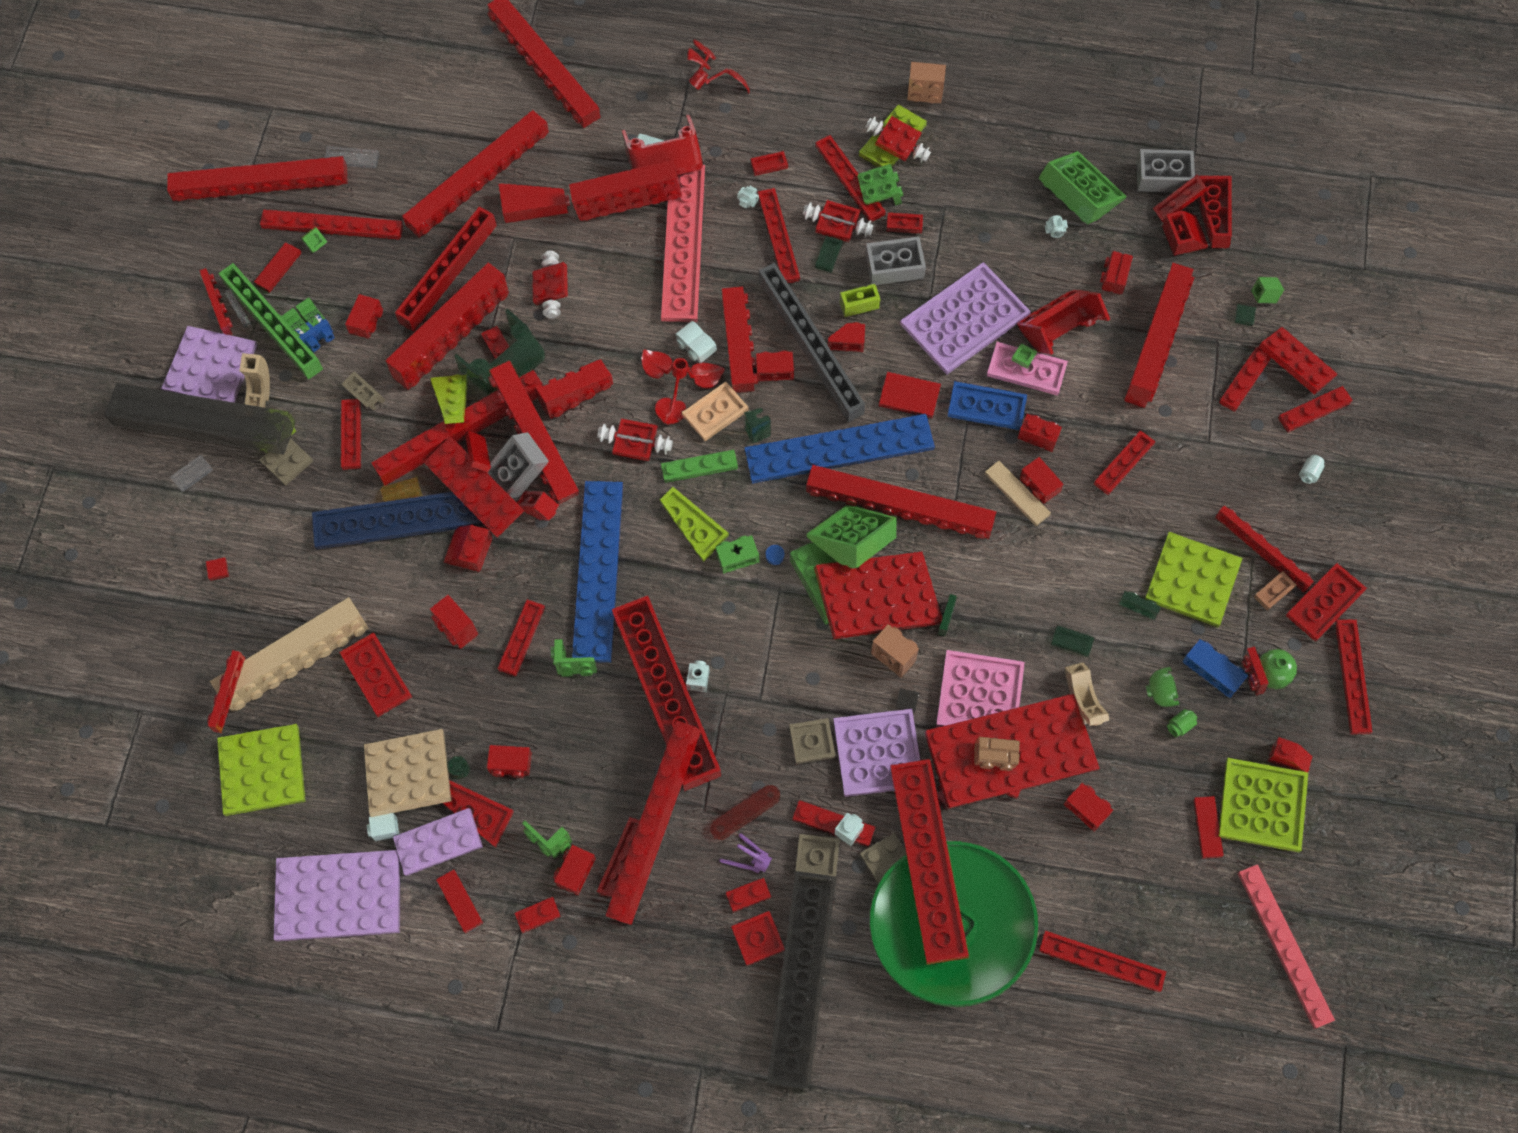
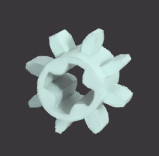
(748, 197)
(1056, 226)

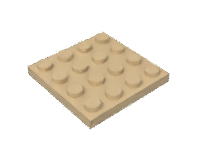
(407, 773)

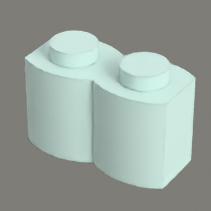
(696, 342)

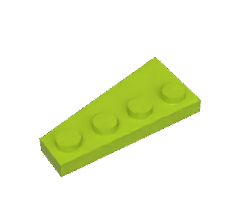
(451, 396)
(695, 525)

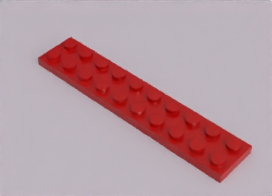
(929, 862)

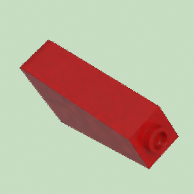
(531, 202)

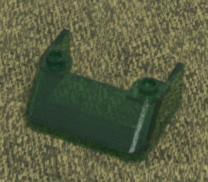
(523, 354)

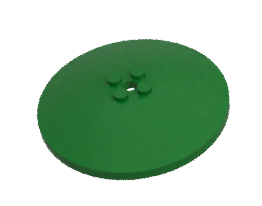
(996, 921)

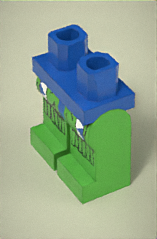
(315, 327)

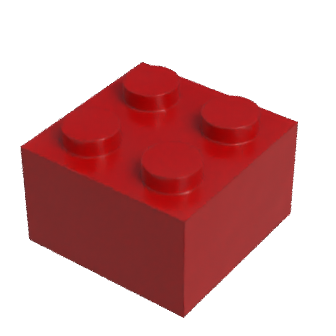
(453, 622)

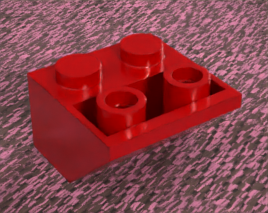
(1183, 233)

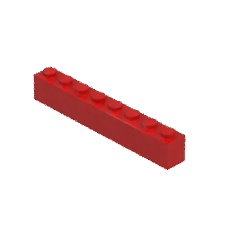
(445, 269)
(527, 420)

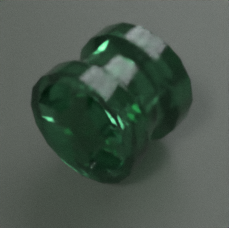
(461, 764)

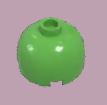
(1279, 668)
(1163, 688)

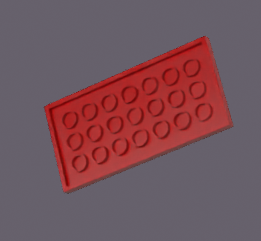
(1051, 749)

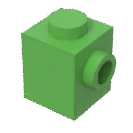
(1267, 290)

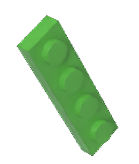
(699, 466)

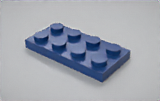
(987, 405)

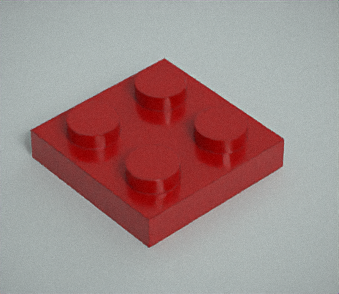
(1252, 665)
(758, 938)

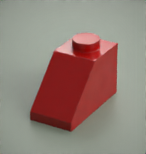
(848, 338)
(538, 504)
(1290, 755)

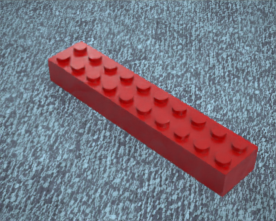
(663, 684)

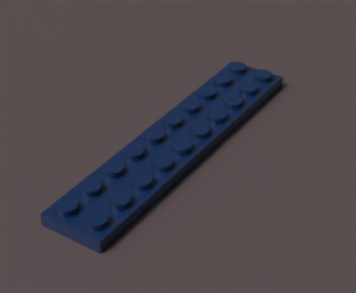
(390, 520)

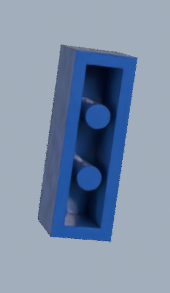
(1215, 668)

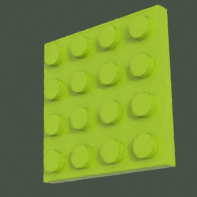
(1193, 579)
(261, 770)
(1263, 805)

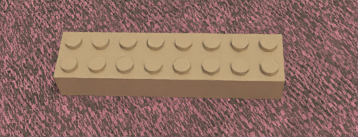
(295, 652)

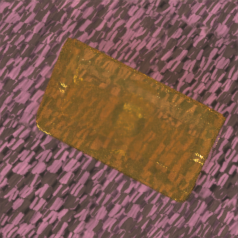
(402, 490)

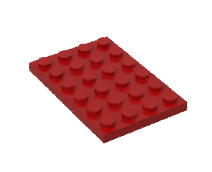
(878, 594)

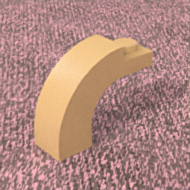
(257, 379)
(1081, 686)

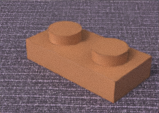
(1275, 591)

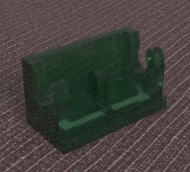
(757, 428)

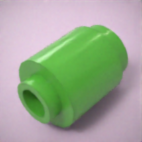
(1182, 723)

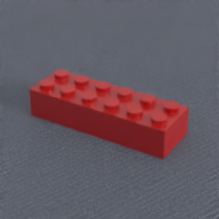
(625, 190)

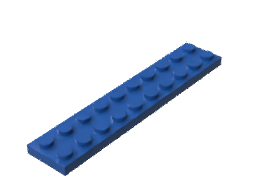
(839, 448)
(598, 571)

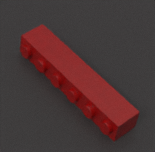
(738, 339)

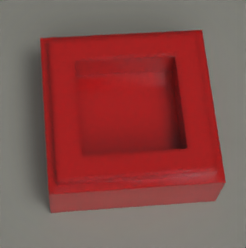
(217, 569)

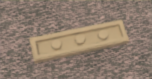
(1017, 493)

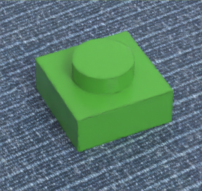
(314, 239)
(1024, 356)

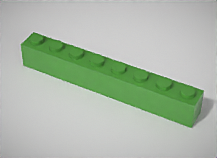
(271, 321)

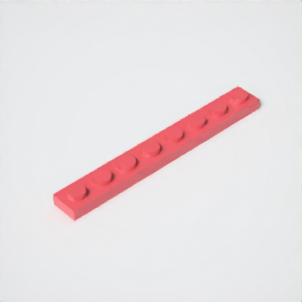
(1286, 947)

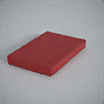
(909, 394)

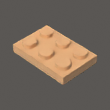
(715, 411)

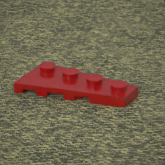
(488, 815)

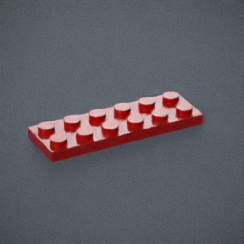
(474, 487)

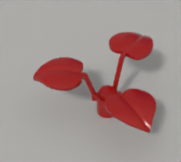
(700, 75)
(658, 363)

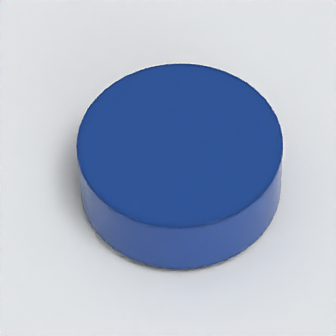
(775, 554)

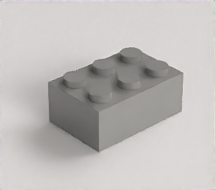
(1164, 169)
(895, 261)
(517, 464)

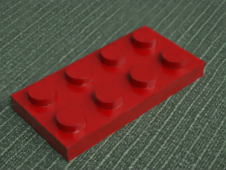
(1298, 360)
(1326, 602)
(375, 674)

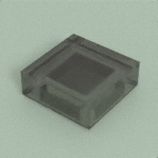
(907, 700)

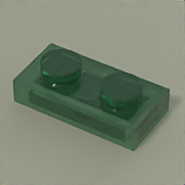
(1145, 607)

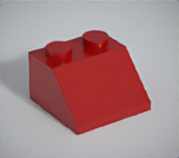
(469, 547)

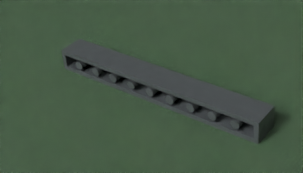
(811, 342)

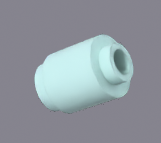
(1312, 469)

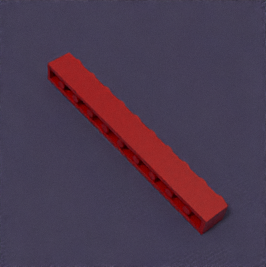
(544, 62)
(475, 174)
(257, 178)
(476, 418)
(900, 502)
(653, 823)

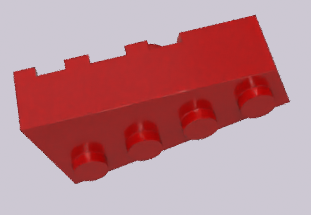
(1217, 210)
(573, 388)

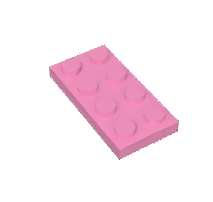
(1043, 373)

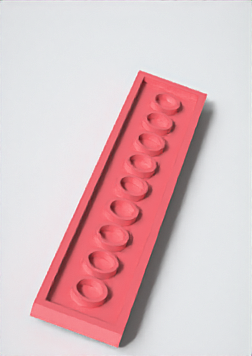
(683, 250)

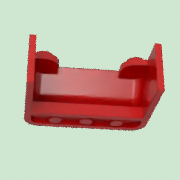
(682, 150)
(1061, 316)

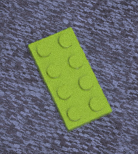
(881, 157)

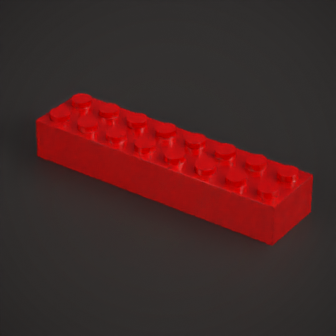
(448, 326)
(1160, 336)

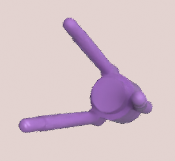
(761, 859)

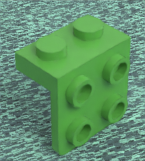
(880, 185)
(568, 666)
(554, 846)

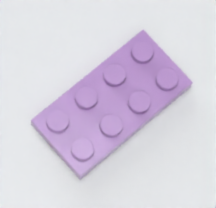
(437, 842)

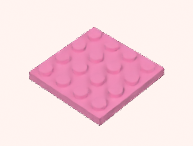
(977, 686)

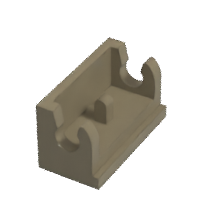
(362, 390)

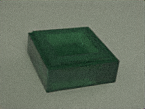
(1245, 315)

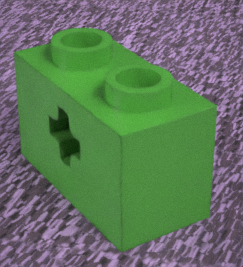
(746, 555)

